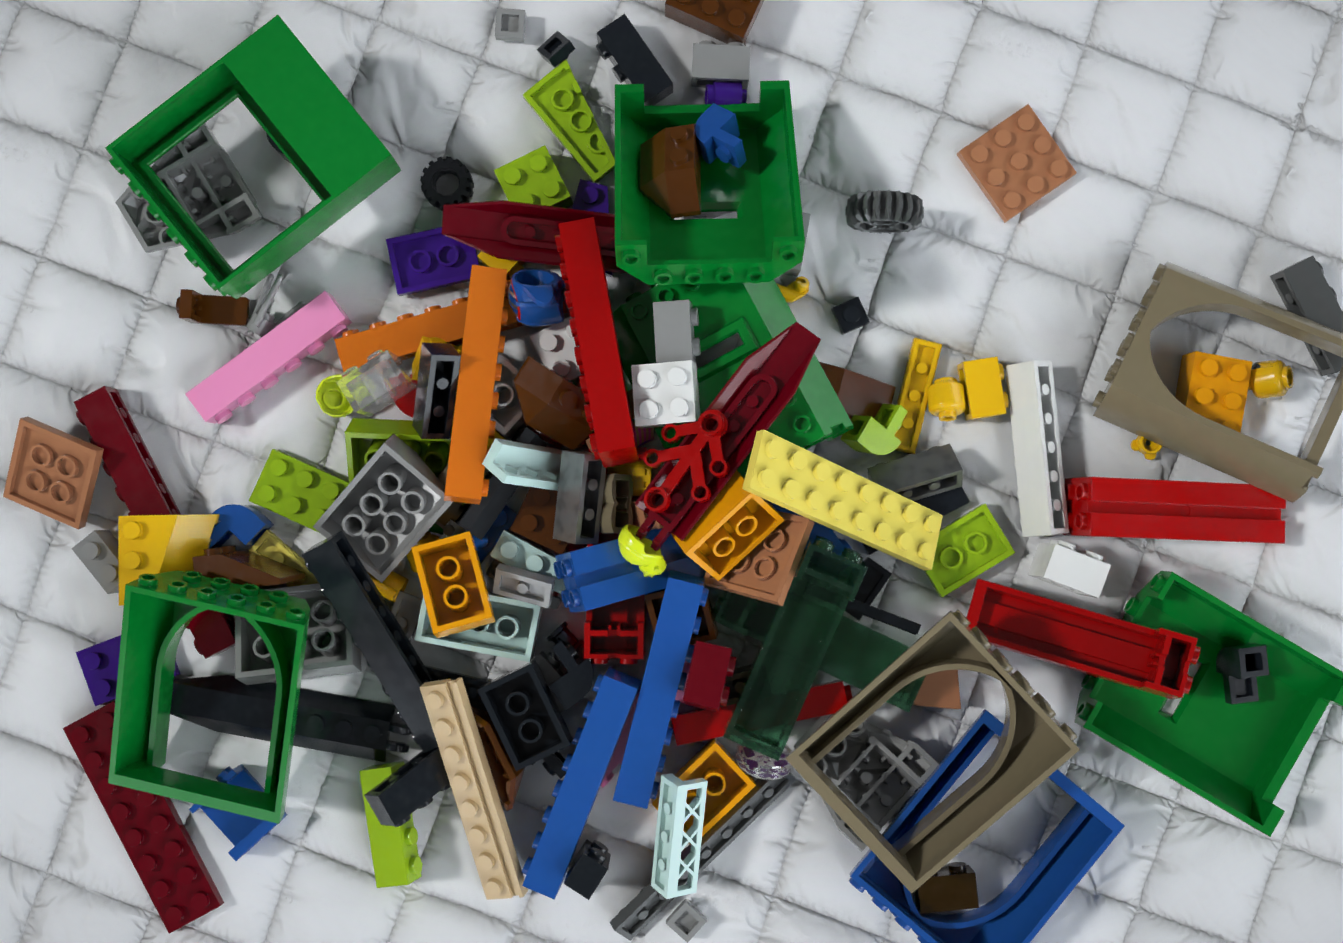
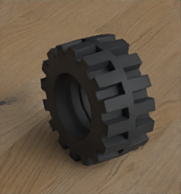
(442, 167)

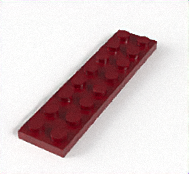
(147, 829)

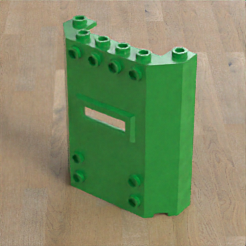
(764, 192)
(757, 315)
(1215, 748)

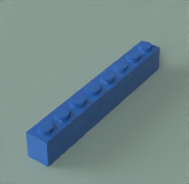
(659, 689)
(581, 782)

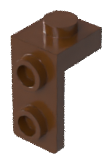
(212, 309)

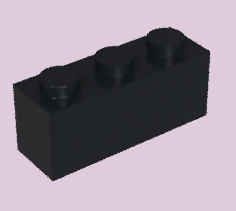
(633, 60)
(436, 390)
(409, 788)

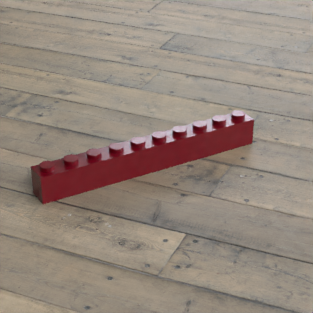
(143, 492)

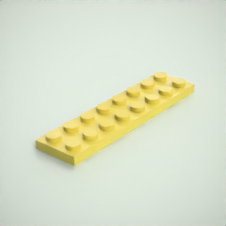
(842, 500)

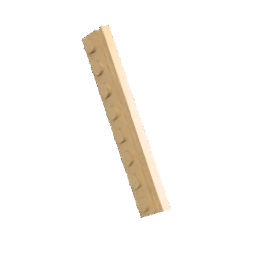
(473, 788)

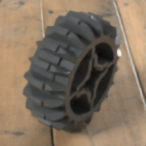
(884, 211)

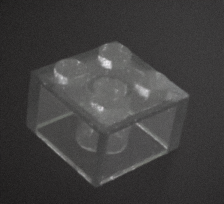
(376, 383)

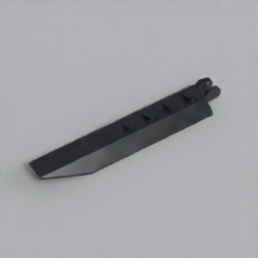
(322, 723)

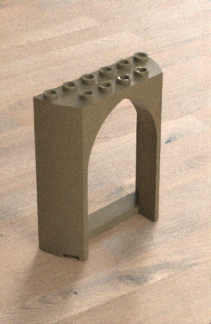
(1145, 406)
(1026, 753)

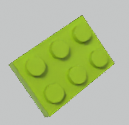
(296, 489)
(967, 550)

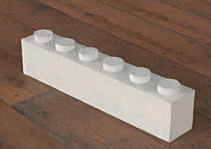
(1037, 448)

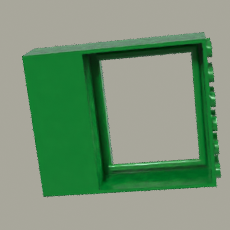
(302, 117)

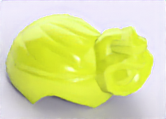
(331, 398)
(640, 553)

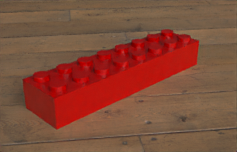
(597, 343)

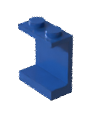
(239, 829)

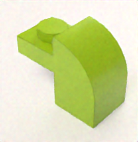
(877, 433)

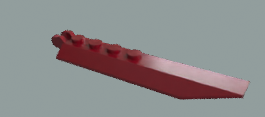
(522, 230)
(750, 404)

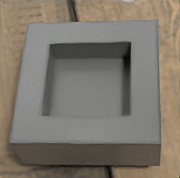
(510, 24)
(686, 920)

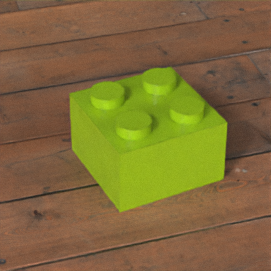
(534, 180)

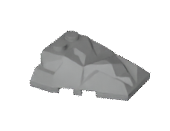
(203, 183)
(873, 773)

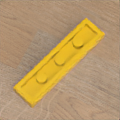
(914, 391)

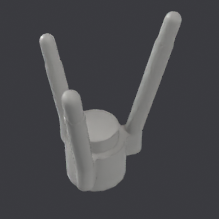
(260, 320)

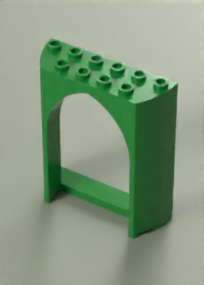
(152, 624)

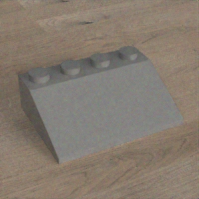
(386, 507)
(327, 645)

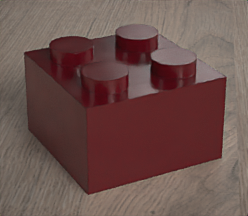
(708, 676)

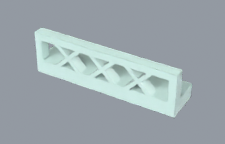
(524, 464)
(671, 838)

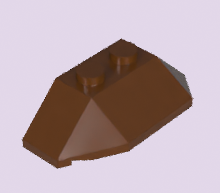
(672, 171)
(552, 404)
(503, 772)

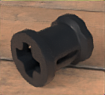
(563, 634)

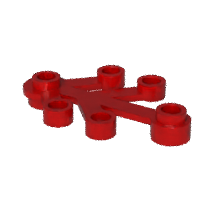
(689, 457)

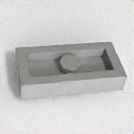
(523, 585)

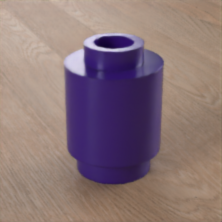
(725, 93)

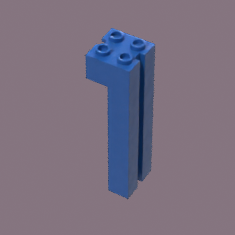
(603, 577)

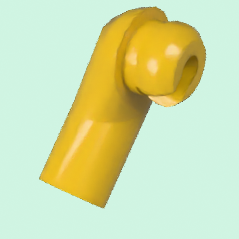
(795, 289)

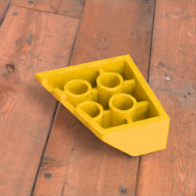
(160, 544)

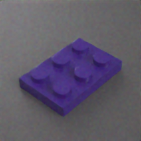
(429, 261)
(101, 669)

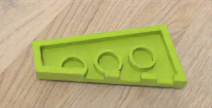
(567, 115)

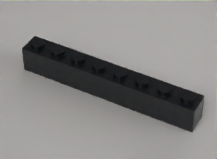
(373, 631)

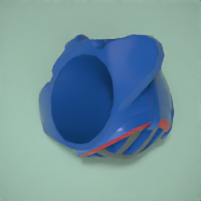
(537, 297)

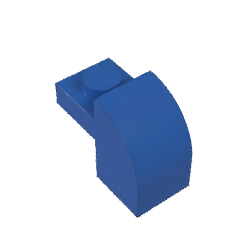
(718, 136)
(241, 520)

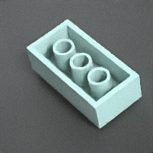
(510, 637)

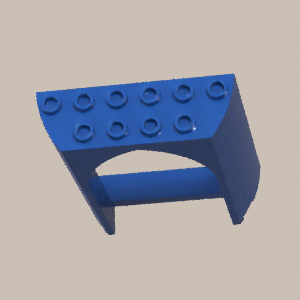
(1036, 890)

